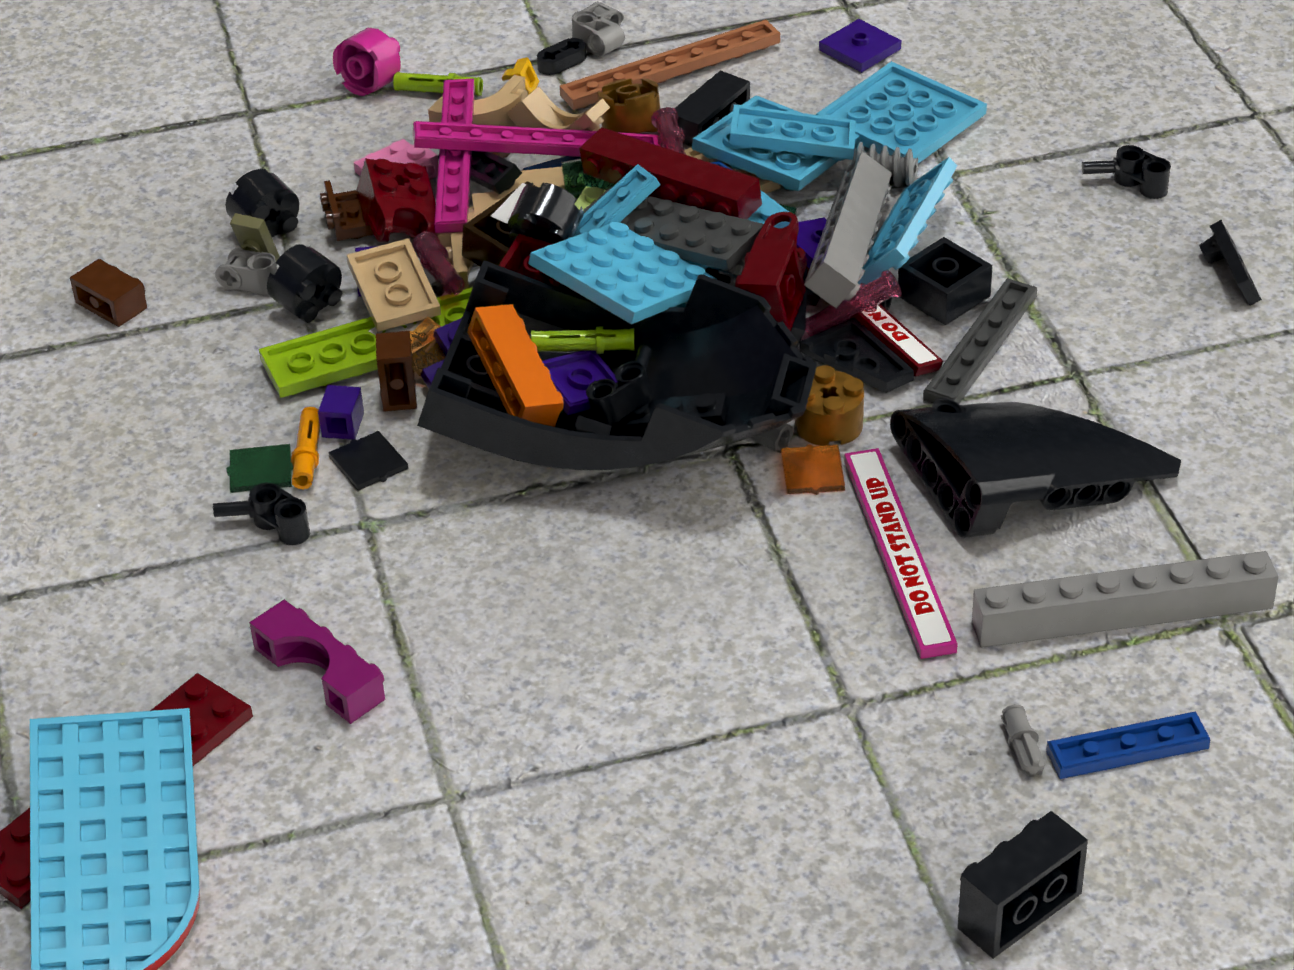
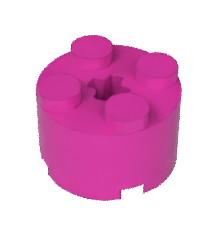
(367, 61)

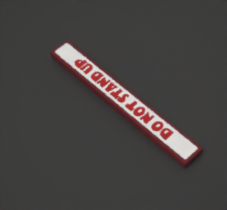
(899, 340)

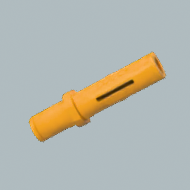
(305, 455)

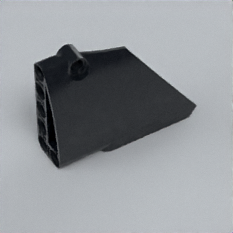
(1011, 452)

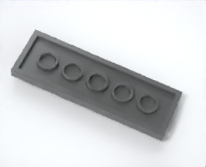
(693, 232)

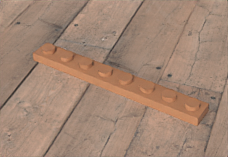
(675, 61)

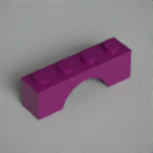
(290, 636)

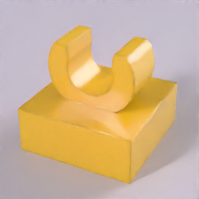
(525, 69)

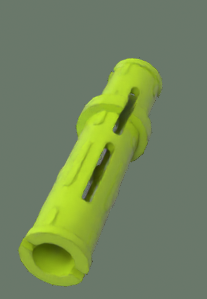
(430, 82)
(584, 340)

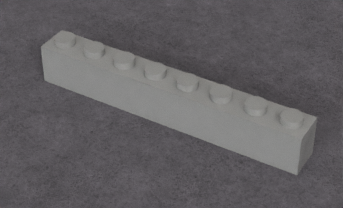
(849, 231)
(1124, 599)

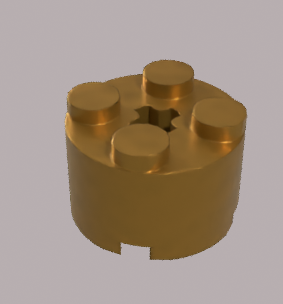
(630, 105)
(832, 408)

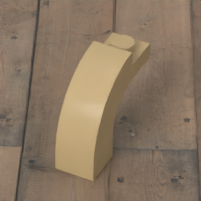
(491, 109)
(540, 112)

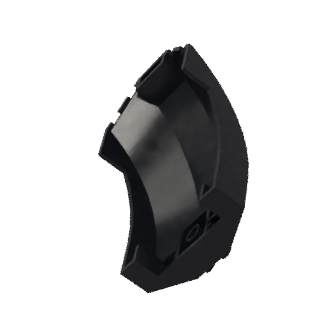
(711, 346)

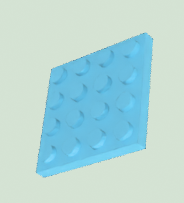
(906, 111)
(783, 168)
(619, 271)

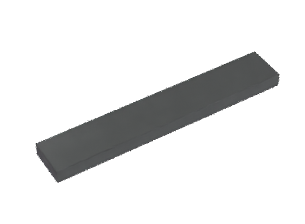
(981, 342)

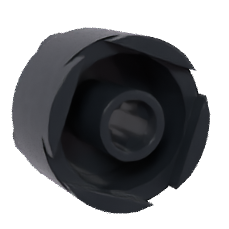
(267, 198)
(545, 214)
(305, 282)

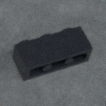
(711, 103)

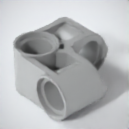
(599, 28)

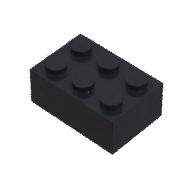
(1021, 883)

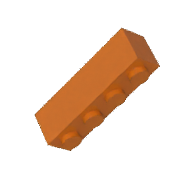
(514, 364)

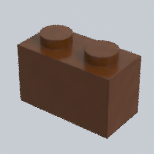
(108, 292)
(396, 371)

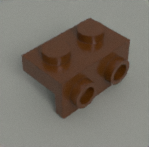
(344, 214)

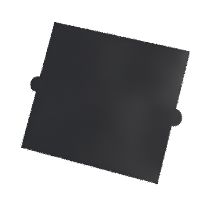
(368, 460)

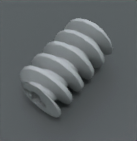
(901, 167)

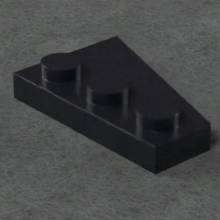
(860, 354)

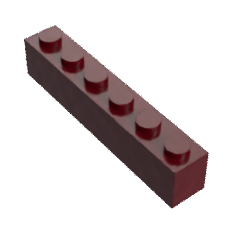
(682, 177)

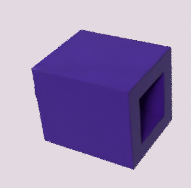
(341, 412)

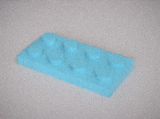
(793, 132)

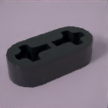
(561, 56)

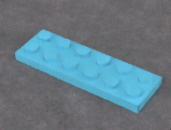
(907, 221)

